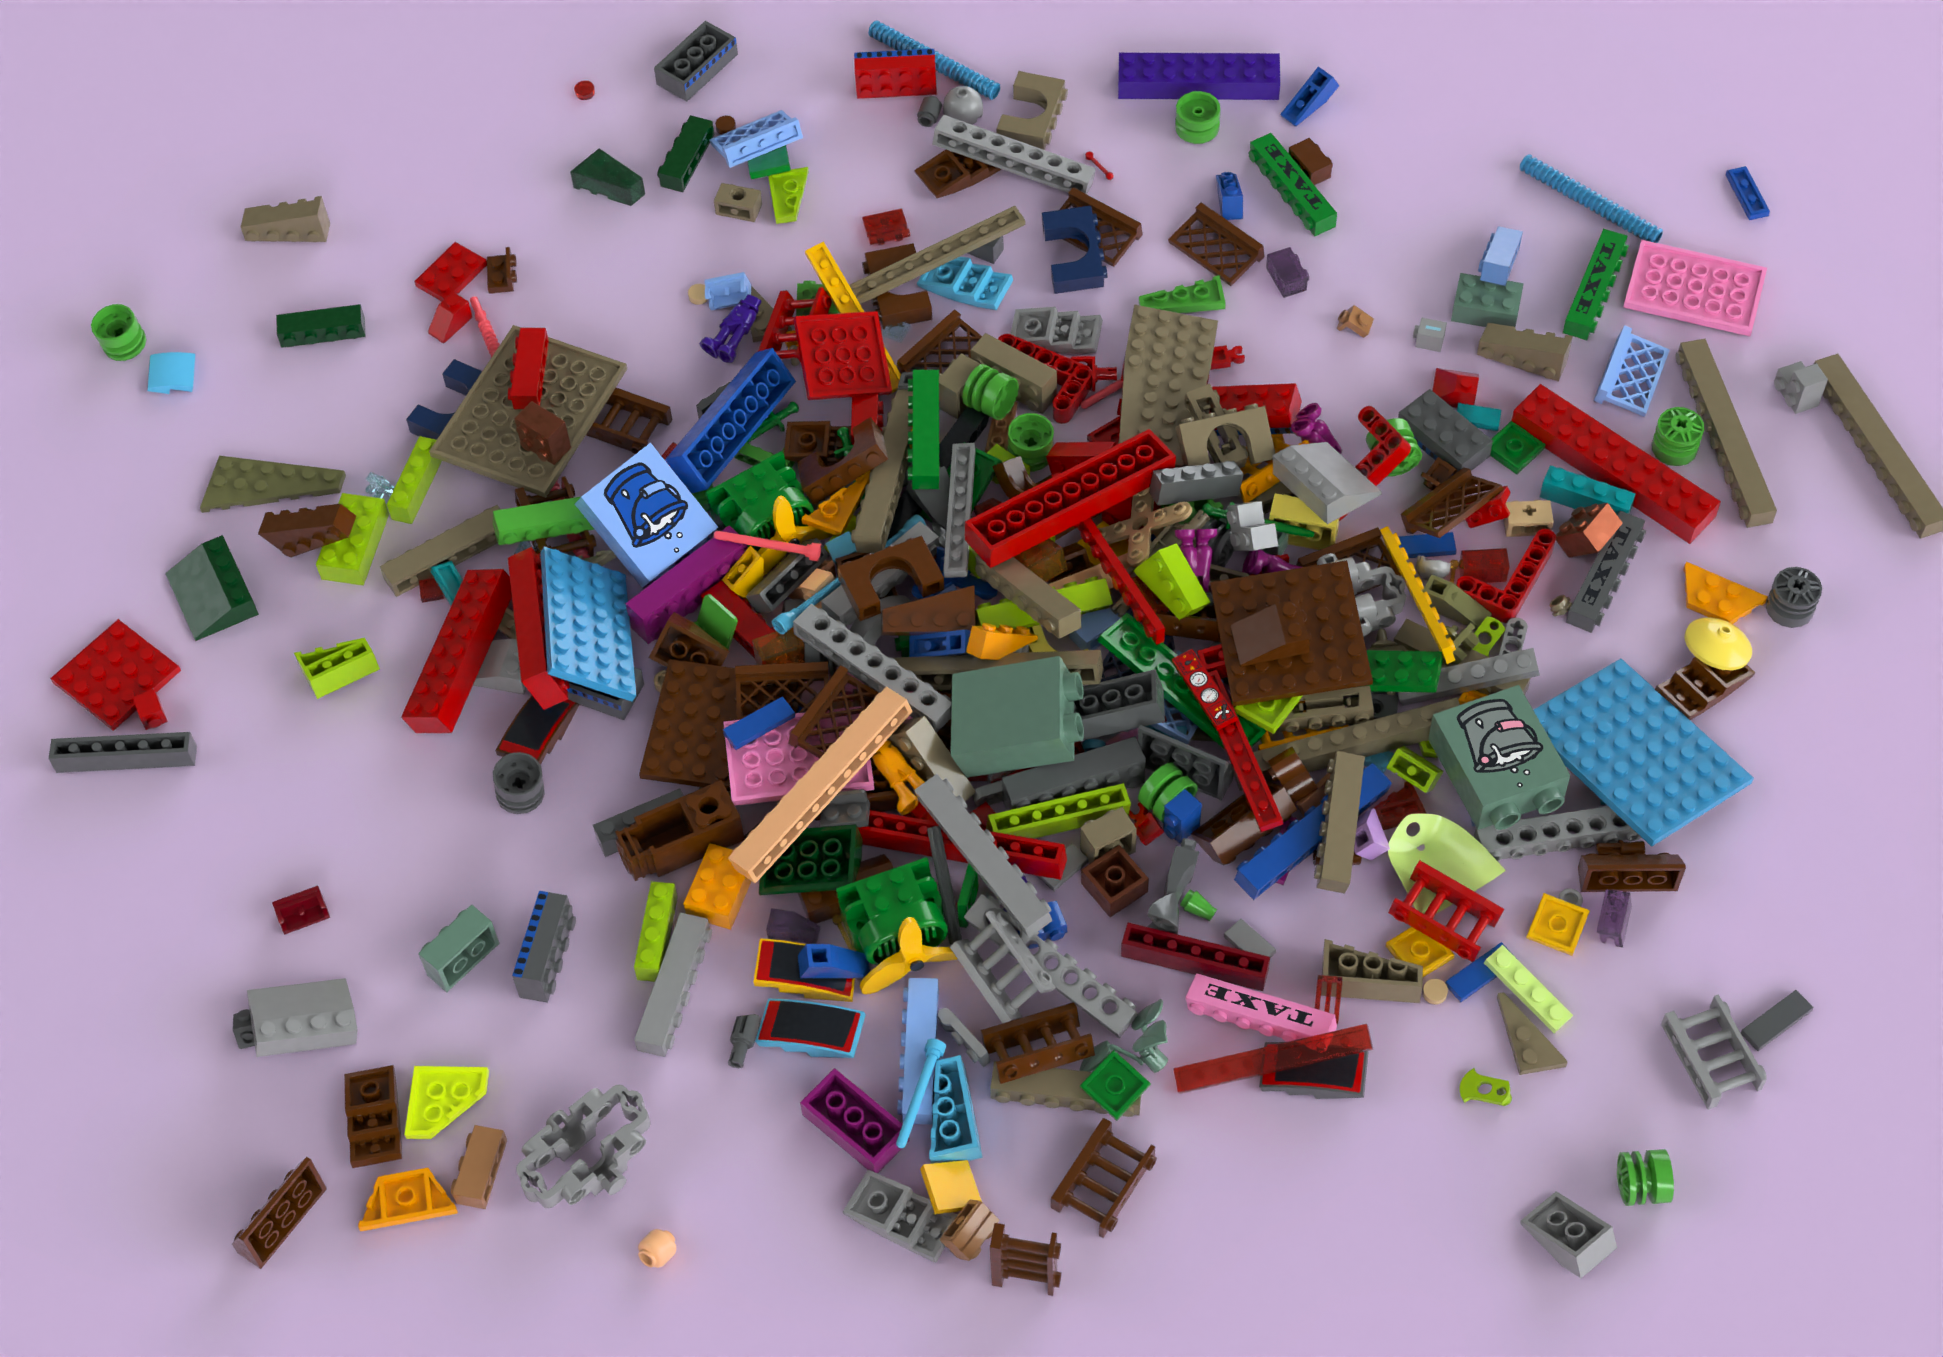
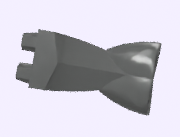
(934, 503)
(1165, 910)

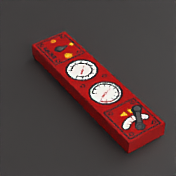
(1204, 689)

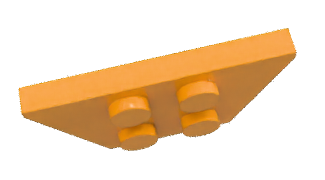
(1718, 596)
(406, 1199)

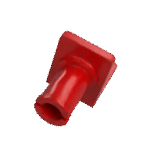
(1098, 373)

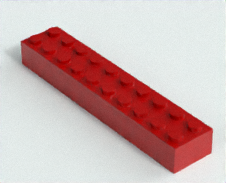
(1616, 461)
(1067, 498)

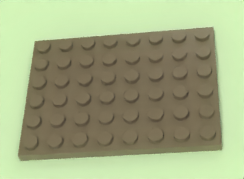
(484, 428)

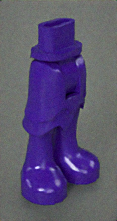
(737, 324)

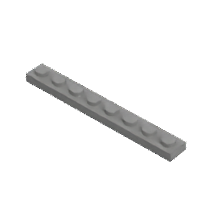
(959, 509)

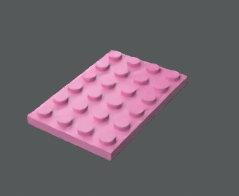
(1695, 287)
(771, 766)

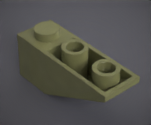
(1454, 602)

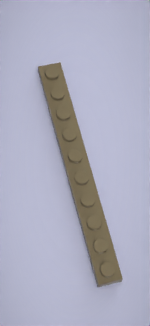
(937, 254)

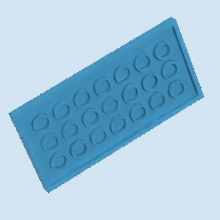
(587, 624)

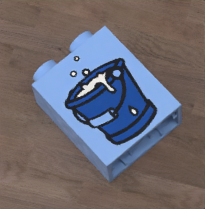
(646, 515)

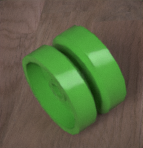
(1197, 117)
(1163, 787)

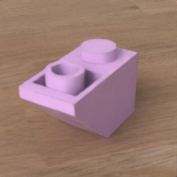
(1370, 837)

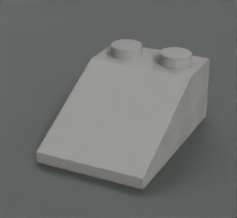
(501, 668)
(1570, 1234)

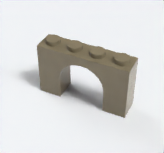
(1043, 91)
(1250, 423)

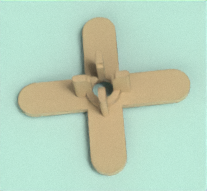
(1153, 523)

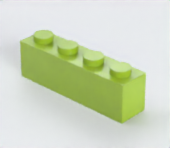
(413, 482)
(655, 930)

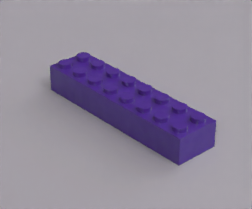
(1220, 74)

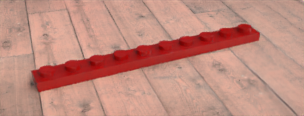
(1121, 579)

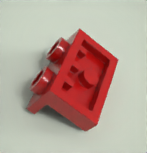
(1491, 511)

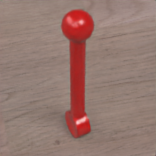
(1089, 156)

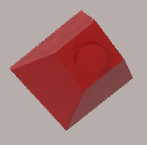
(1455, 386)

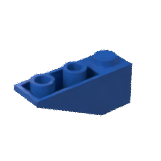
(1229, 196)
(831, 962)

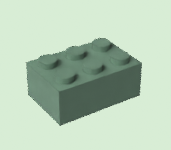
(1486, 302)
(458, 948)

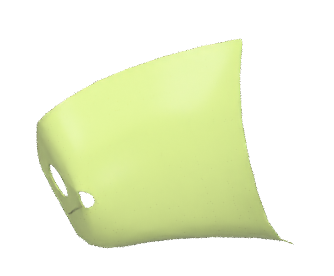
(1446, 849)

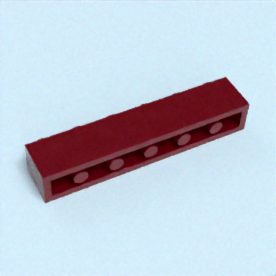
(1195, 956)

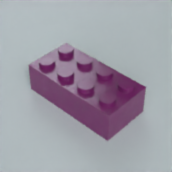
(853, 1121)

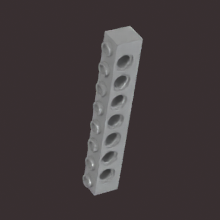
(1012, 155)
(860, 666)
(1558, 827)
(1115, 1022)

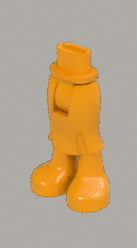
(898, 773)

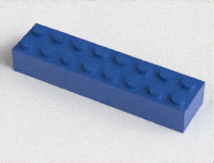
(730, 420)

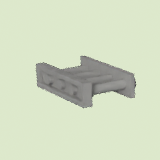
(981, 973)
(1699, 1069)

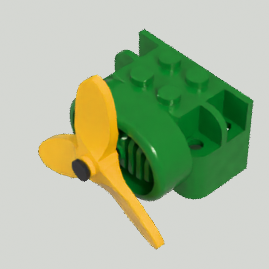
(766, 505)
(895, 922)

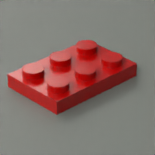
(451, 272)

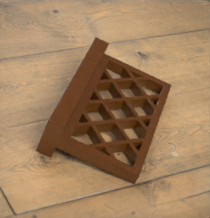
(1106, 216)
(1229, 233)
(933, 339)
(1439, 501)
(1354, 546)
(778, 674)
(820, 706)

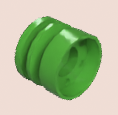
(118, 332)
(990, 391)
(1677, 436)
(1032, 439)
(1415, 454)
(1647, 1177)

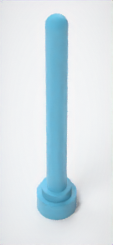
(934, 1051)

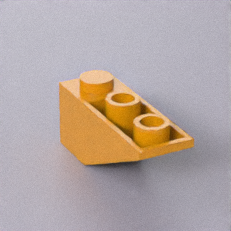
(995, 643)

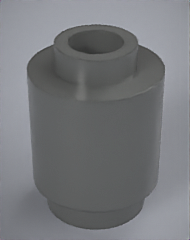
(929, 111)

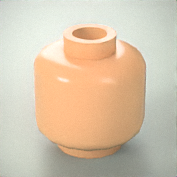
(657, 1248)

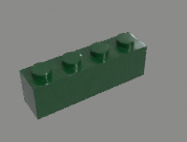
(686, 153)
(320, 325)

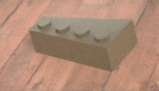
(287, 222)
(1526, 350)
(929, 755)
(1370, 975)

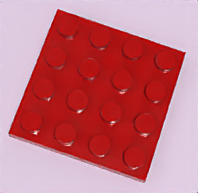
(842, 355)
(114, 671)

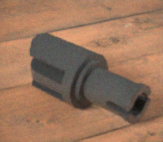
(743, 1038)

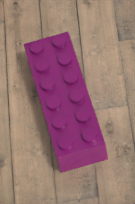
(682, 586)

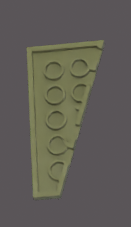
(263, 482)

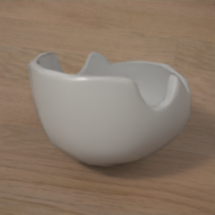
(1426, 567)

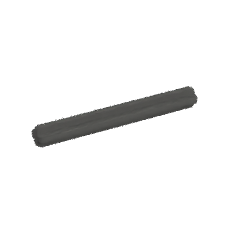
(944, 883)

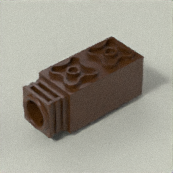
(679, 832)

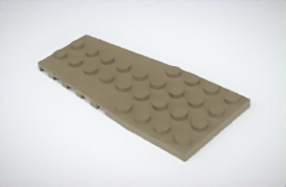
(1162, 362)

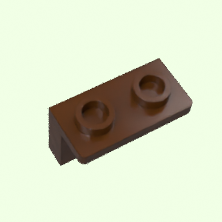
(501, 273)

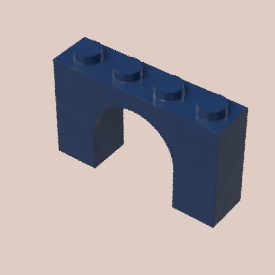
(1076, 224)
(429, 423)

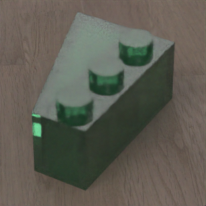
(608, 177)

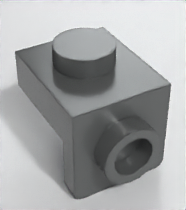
(243, 1029)

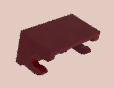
(301, 909)

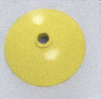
(1718, 643)

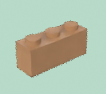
(479, 1167)

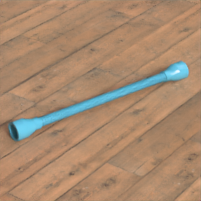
(784, 621)

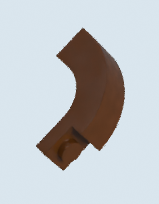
(1013, 477)

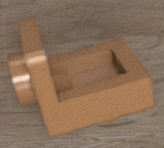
(1355, 320)

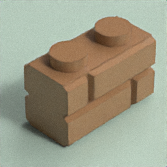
(969, 1230)

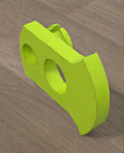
(1494, 634)
(1472, 1081)

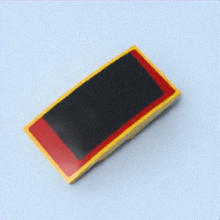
(779, 968)

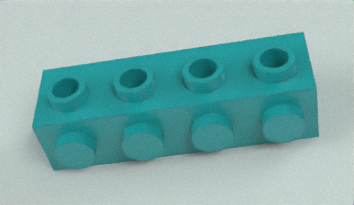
(1579, 491)

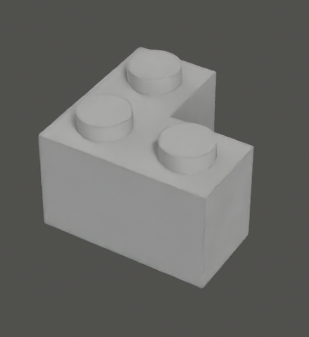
(1801, 385)
(1249, 527)

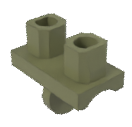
(1465, 637)

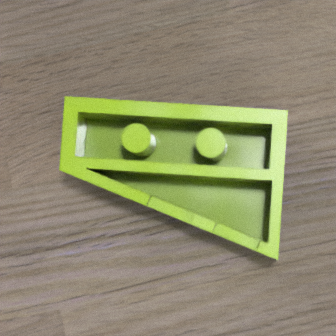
(1173, 581)
(337, 666)

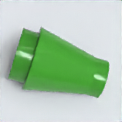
(1198, 905)

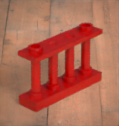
(783, 317)
(1457, 894)

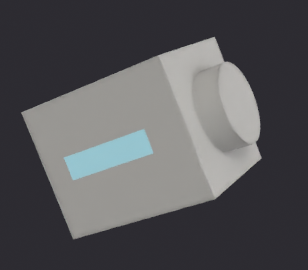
(1430, 334)

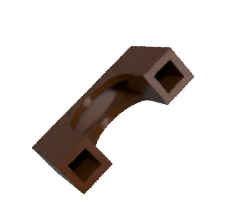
(892, 307)
(867, 453)
(910, 556)

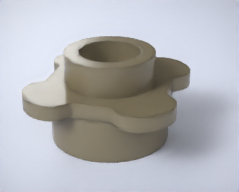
(1560, 605)

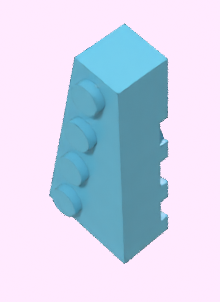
(954, 1123)

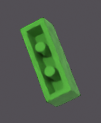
(752, 455)

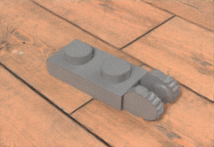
(963, 1036)

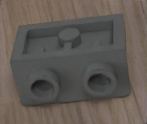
(847, 809)

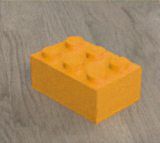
(717, 889)

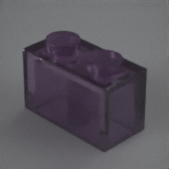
(1287, 272)

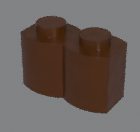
(1292, 774)

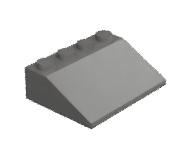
(1323, 479)
(302, 1017)

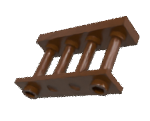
(639, 407)
(567, 492)
(1192, 627)
(1032, 1028)
(1090, 1156)
(1024, 1259)

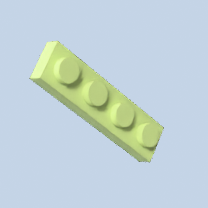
(1528, 989)

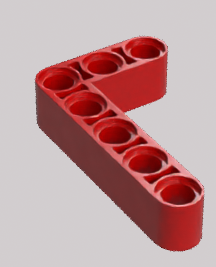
(1071, 375)
(1384, 451)
(1540, 549)

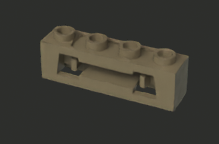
(1199, 403)
(1329, 709)

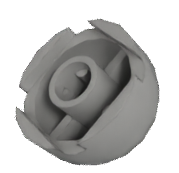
(963, 104)

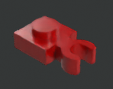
(1223, 357)
(1146, 825)

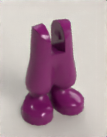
(1313, 429)
(1200, 556)
(1261, 561)

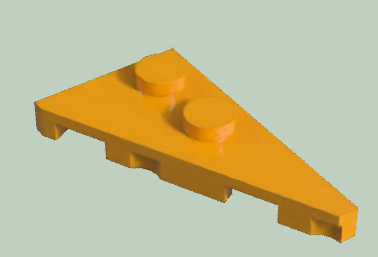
(837, 512)

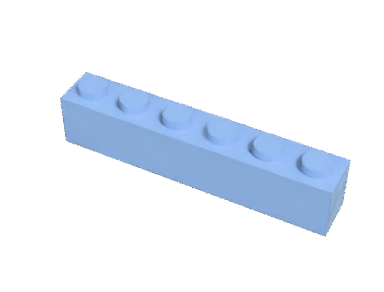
(921, 1025)

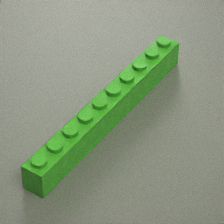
(549, 520)

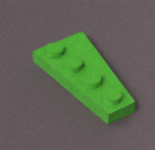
(1194, 298)

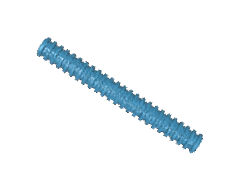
(943, 64)
(1590, 199)

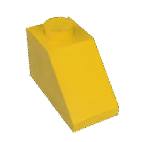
(745, 573)

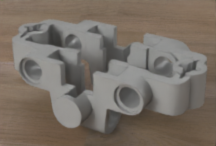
(1378, 613)
(564, 1142)

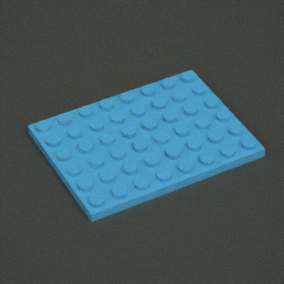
(1639, 752)

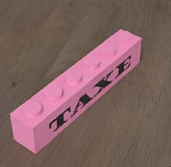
(1256, 1010)

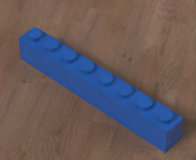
(1300, 840)

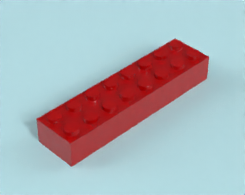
(530, 629)
(458, 652)

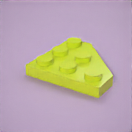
(441, 1096)

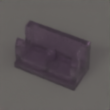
(1614, 916)

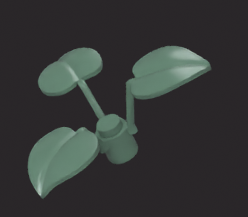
(1145, 1045)

